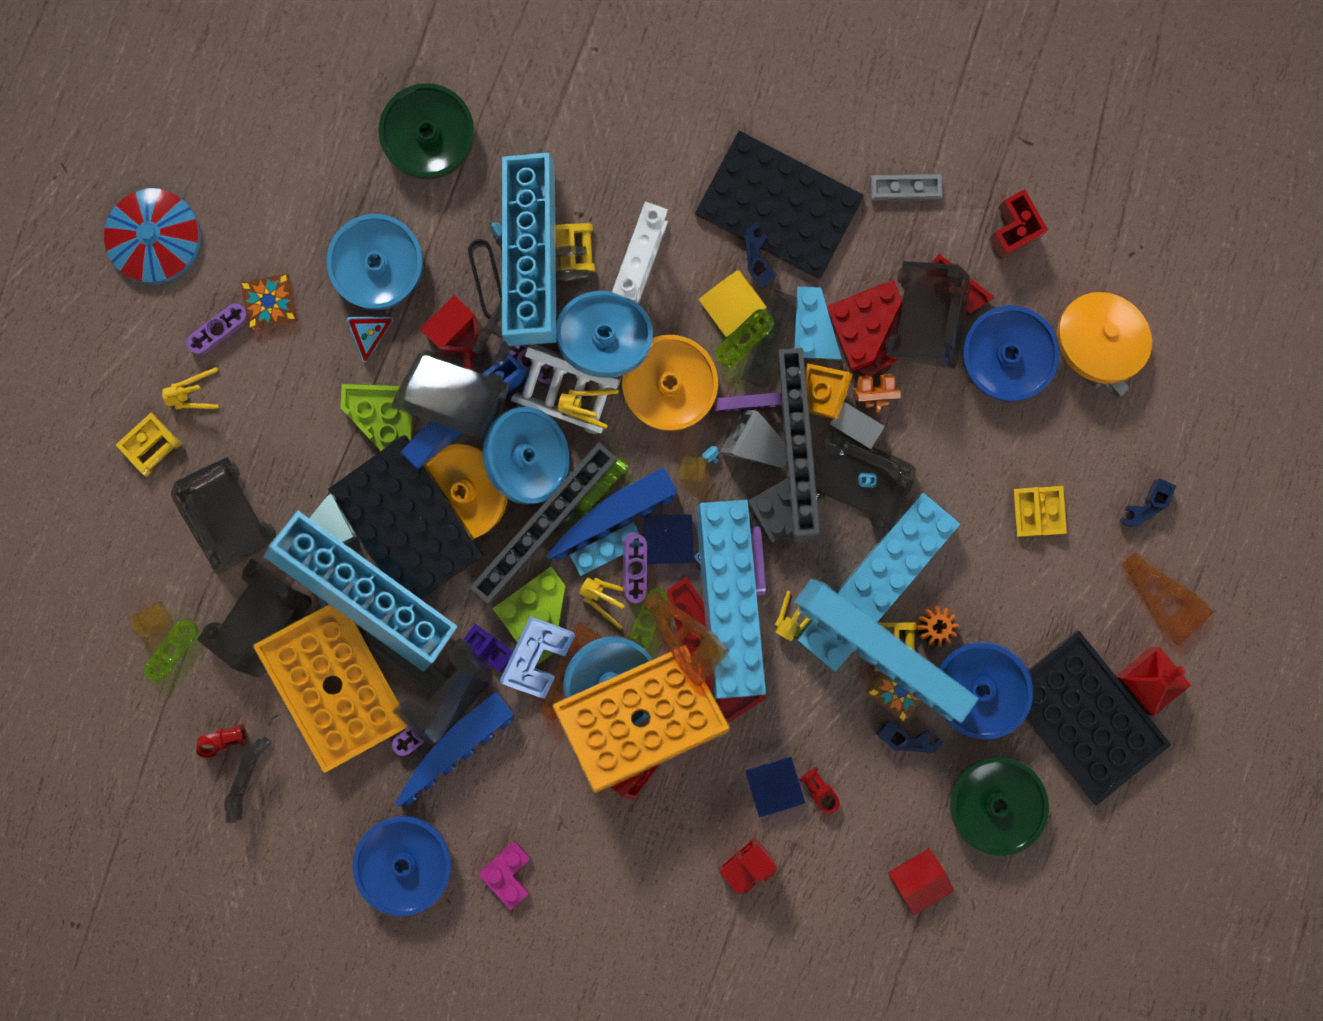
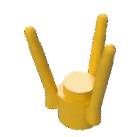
(177, 393)
(572, 406)
(592, 590)
(788, 627)

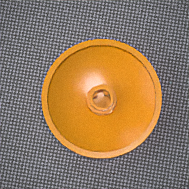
(1104, 338)
(672, 384)
(465, 482)

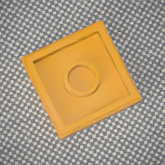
(826, 390)

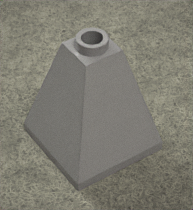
(755, 441)

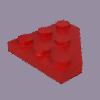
(865, 322)

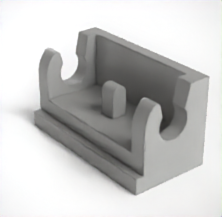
(858, 425)

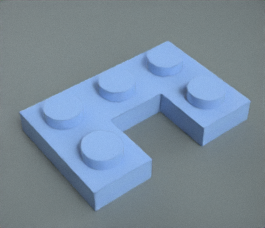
(521, 669)

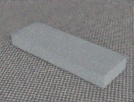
(906, 187)

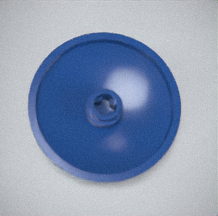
(1010, 353)
(999, 682)
(402, 865)

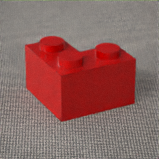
(1023, 225)
(748, 865)

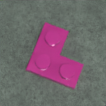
(501, 878)

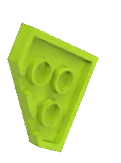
(372, 412)
(538, 598)

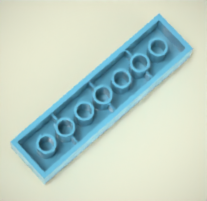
(528, 249)
(885, 572)
(360, 591)
(731, 596)
(881, 647)

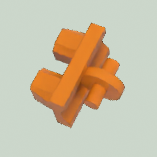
(876, 395)

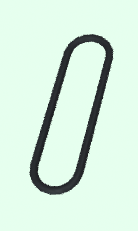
(475, 273)

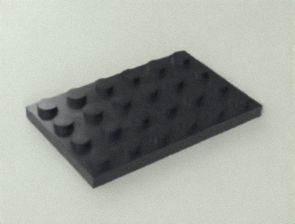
(790, 202)
(406, 521)
(1090, 719)

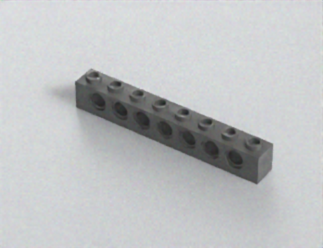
(798, 446)
(543, 524)

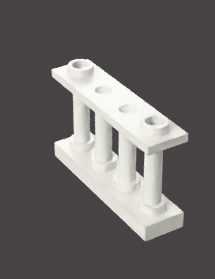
(641, 252)
(540, 356)

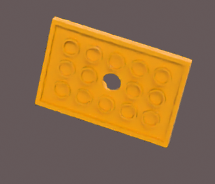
(338, 723)
(615, 748)

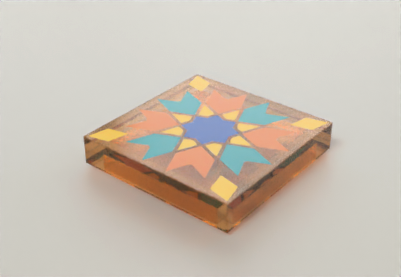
(269, 301)
(893, 697)

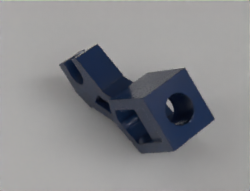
(753, 247)
(1143, 513)
(916, 744)

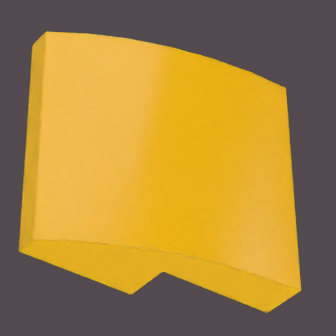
(731, 302)
(1040, 511)

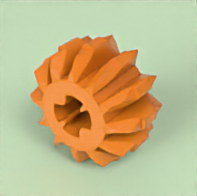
(932, 620)

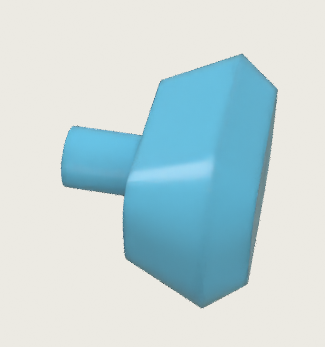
(496, 230)
(711, 454)
(867, 480)

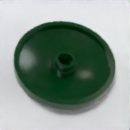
(426, 131)
(999, 806)

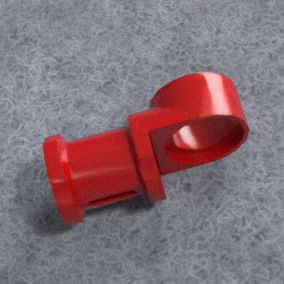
(220, 740)
(822, 791)

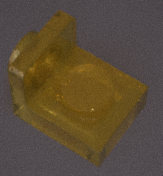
(692, 469)
(150, 620)

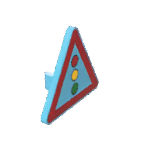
(368, 333)

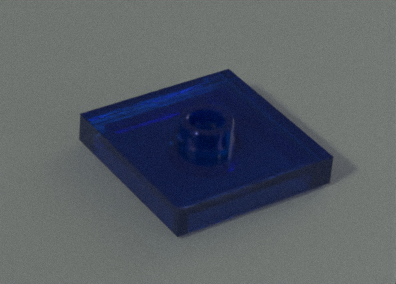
(669, 539)
(775, 786)

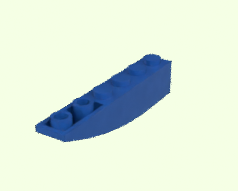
(436, 437)
(617, 510)
(458, 743)

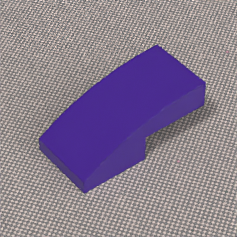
(488, 648)

